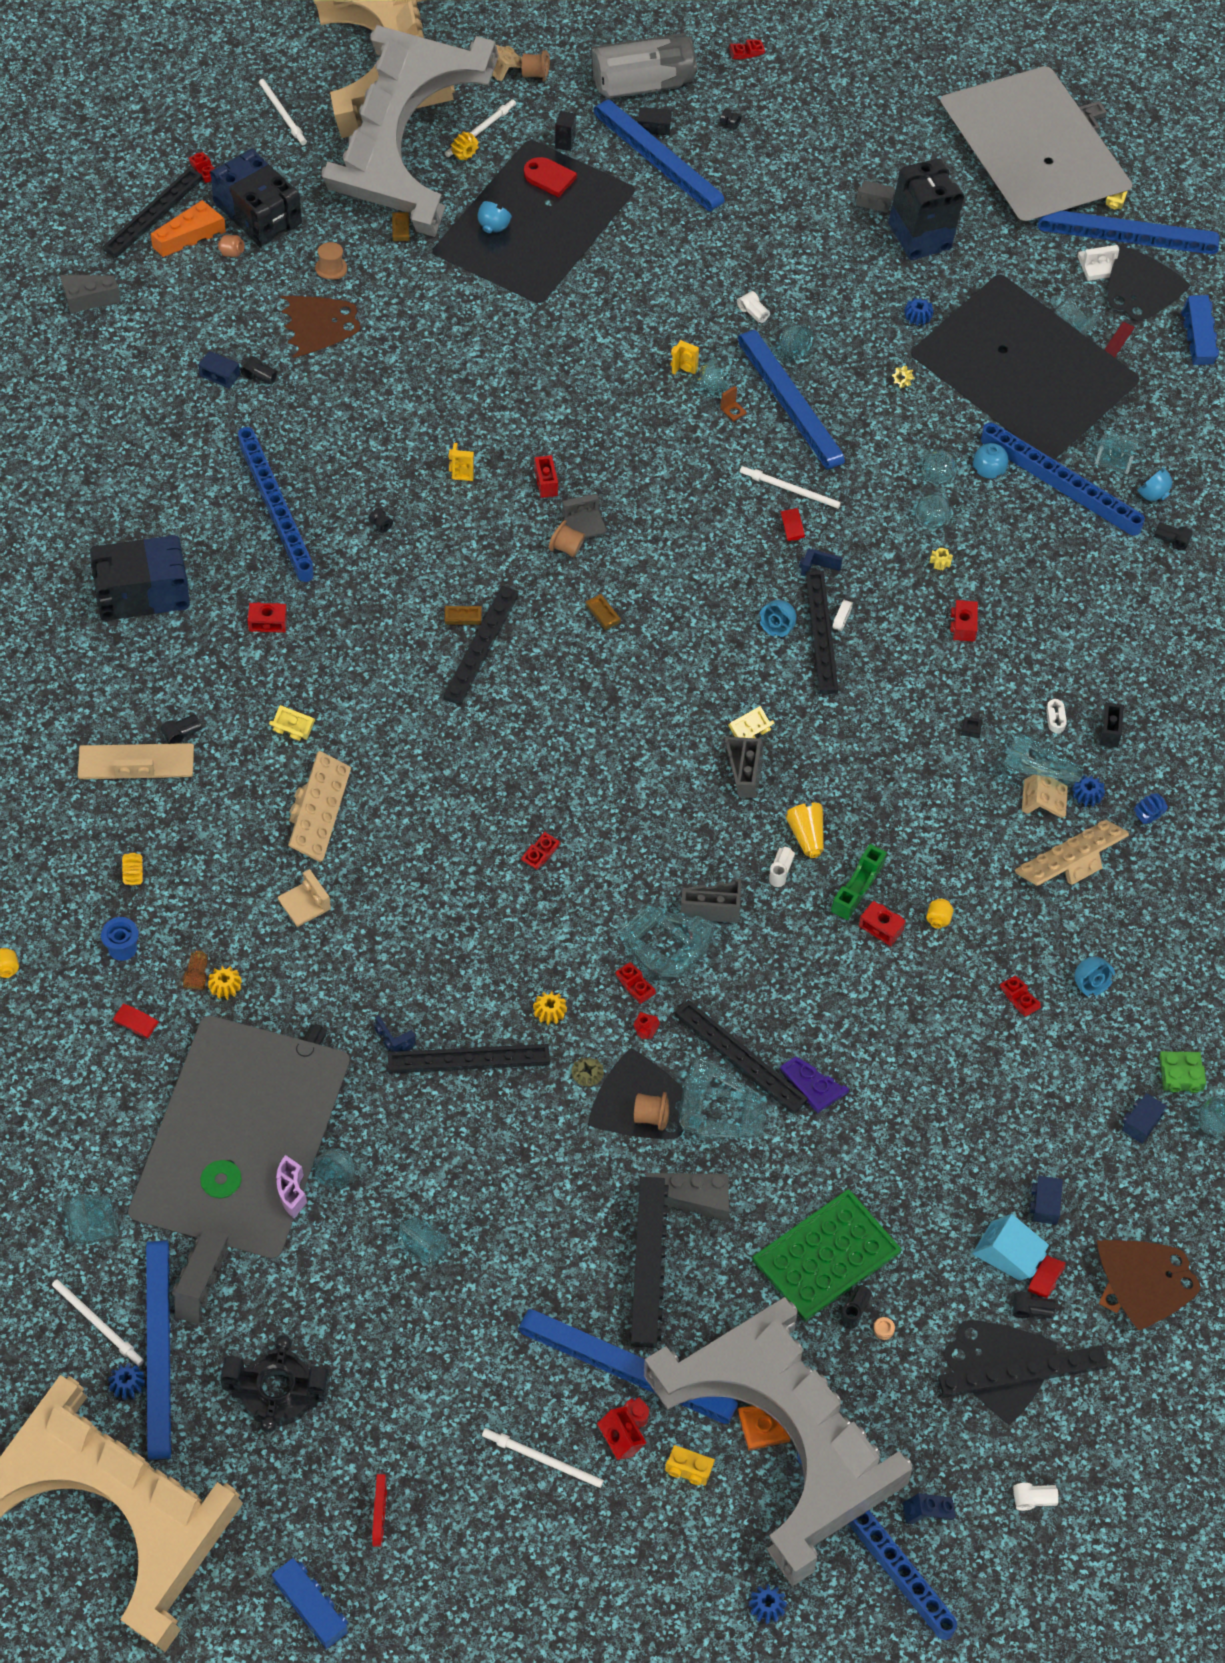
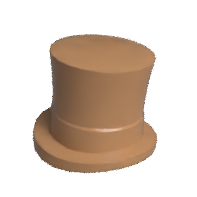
(536, 65)
(330, 261)
(566, 540)
(652, 1110)

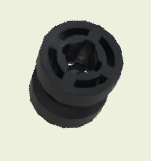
(730, 118)
(379, 518)

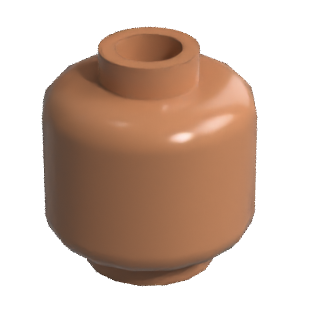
(231, 246)

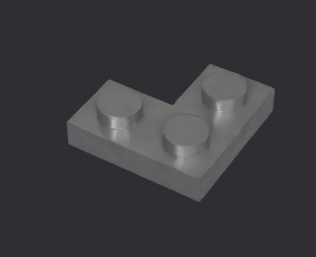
(1092, 112)

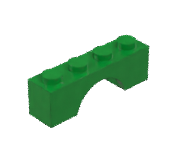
(863, 877)

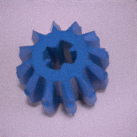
(918, 311)
(1088, 791)
(1150, 808)
(133, 1385)
(759, 1605)

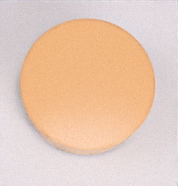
(883, 1328)

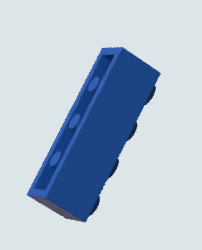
(310, 1603)

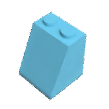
(1011, 1247)

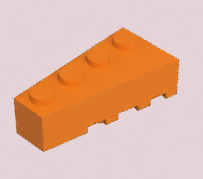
(188, 228)

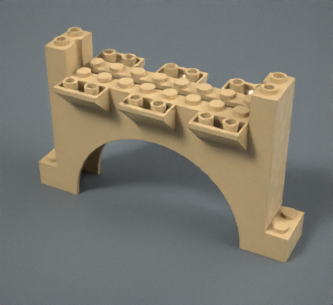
(392, 14)
(168, 1522)

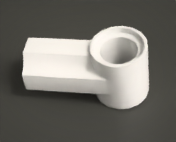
(751, 304)
(781, 866)
(1030, 1496)

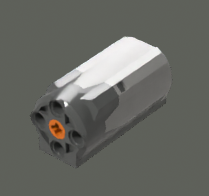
(643, 65)

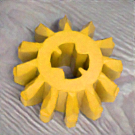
(464, 146)
(132, 869)
(224, 982)
(550, 1007)

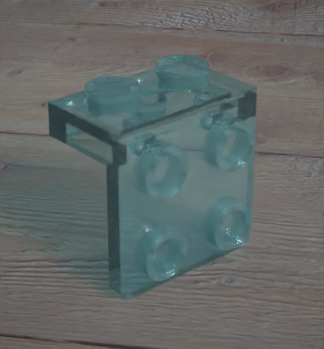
(1074, 316)

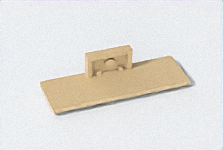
(135, 761)
(318, 806)
(1076, 856)

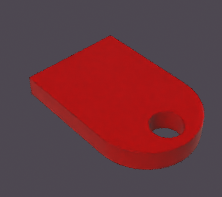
(549, 175)
(379, 1510)

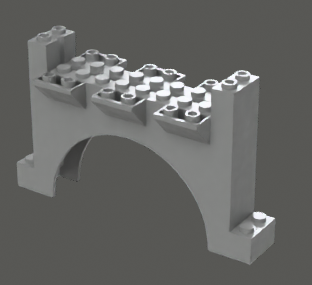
(408, 74)
(765, 1368)

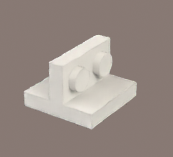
(1098, 261)

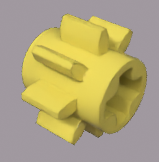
(899, 379)
(941, 559)

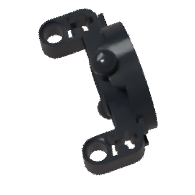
(247, 1383)

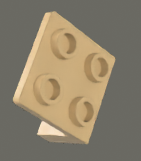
(506, 59)
(1044, 793)
(305, 900)

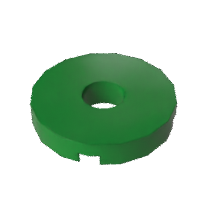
(221, 1190)

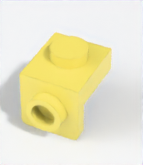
(1116, 201)

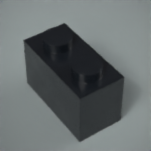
(655, 120)
(565, 130)
(1111, 724)

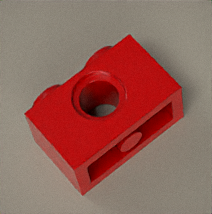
(546, 476)
(267, 617)
(965, 620)
(886, 932)
(621, 1433)

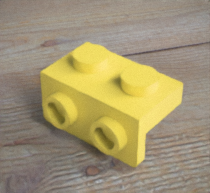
(292, 722)
(751, 724)

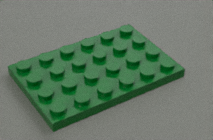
(826, 1255)

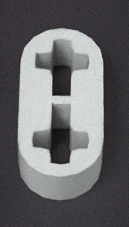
(842, 615)
(1052, 716)

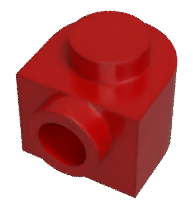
(646, 1025)
(638, 1411)

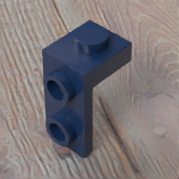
(821, 559)
(401, 1043)
(928, 1506)

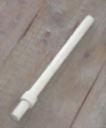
(501, 112)
(295, 130)
(758, 475)
(125, 1348)
(505, 1441)

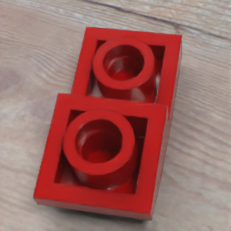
(748, 50)
(202, 164)
(792, 524)
(541, 851)
(634, 982)
(1019, 996)
(135, 1020)
(1046, 1276)

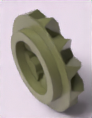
(584, 1078)

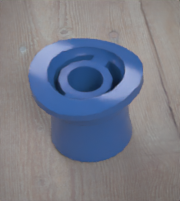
(120, 938)

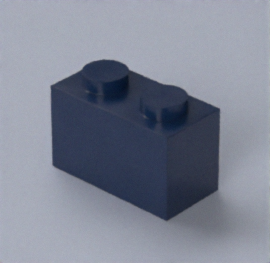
(219, 369)
(1144, 1117)
(1047, 1200)

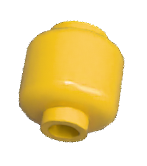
(939, 913)
(8, 963)

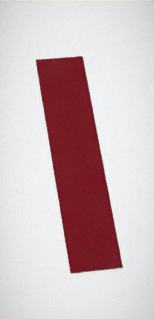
(1119, 339)

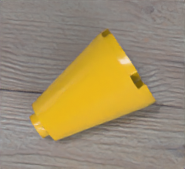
(807, 827)

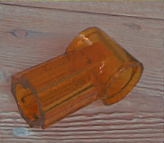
(195, 976)

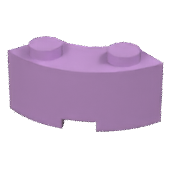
(288, 1185)

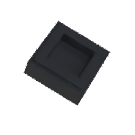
(971, 727)

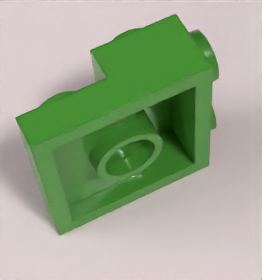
(1182, 1071)

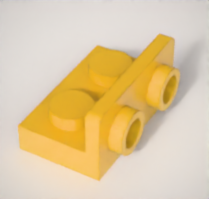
(685, 357)
(462, 464)
(689, 1465)

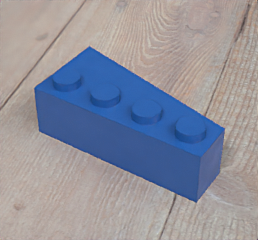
(1200, 329)

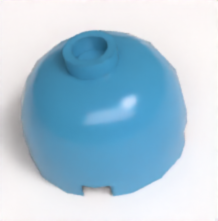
(492, 218)
(990, 460)
(1157, 486)
(778, 618)
(1093, 975)

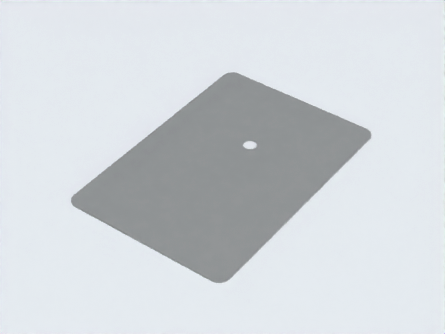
(1021, 123)

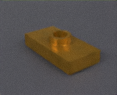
(400, 226)
(603, 611)
(463, 615)

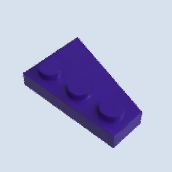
(818, 1088)

